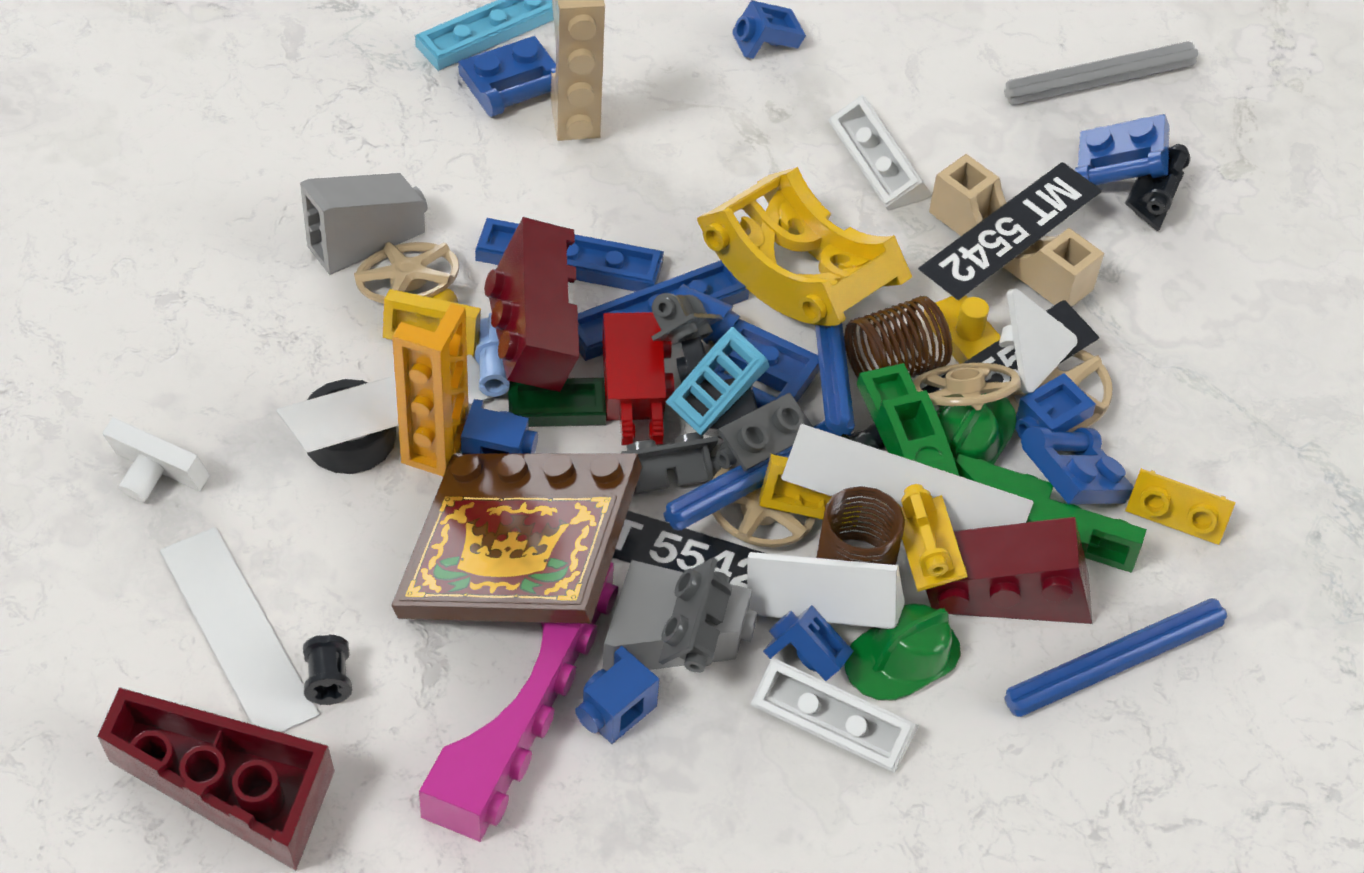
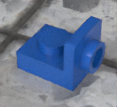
(766, 24)
(1054, 405)
(815, 641)

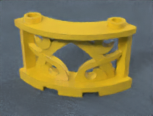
(849, 260)

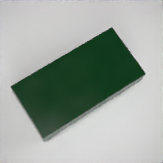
(577, 404)

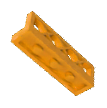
(431, 390)

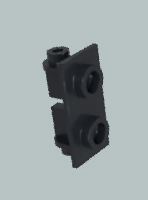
(1153, 196)

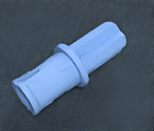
(492, 371)

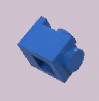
(496, 432)
(618, 697)

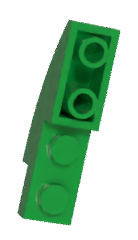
(905, 417)
(1102, 537)

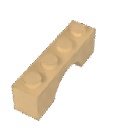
(579, 68)
(1053, 266)

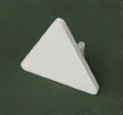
(1037, 338)

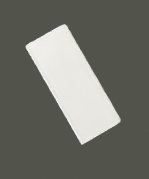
(878, 155)
(836, 588)
(834, 715)

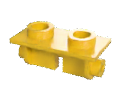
(1180, 506)
(930, 539)

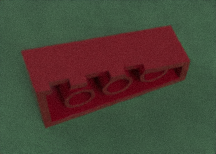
(224, 769)

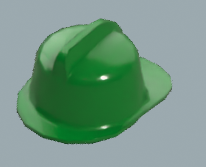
(978, 432)
(905, 658)

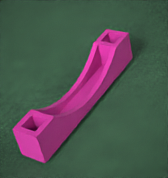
(474, 773)

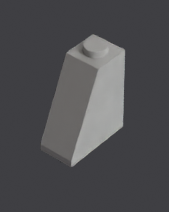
(359, 214)
(648, 604)

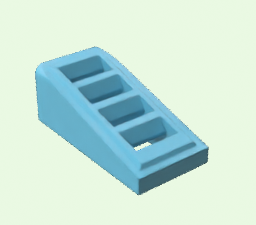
(743, 380)

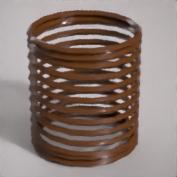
(901, 338)
(892, 529)

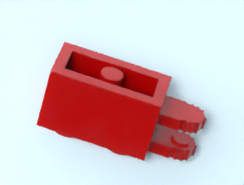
(635, 373)

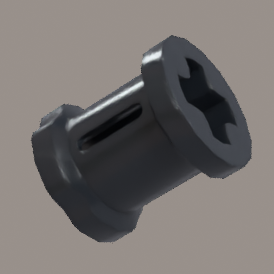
(326, 669)

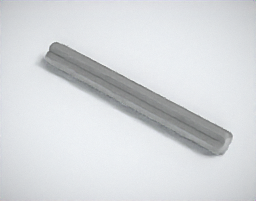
(1100, 73)

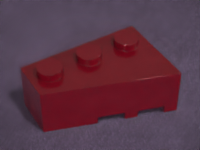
(532, 306)
(1020, 574)

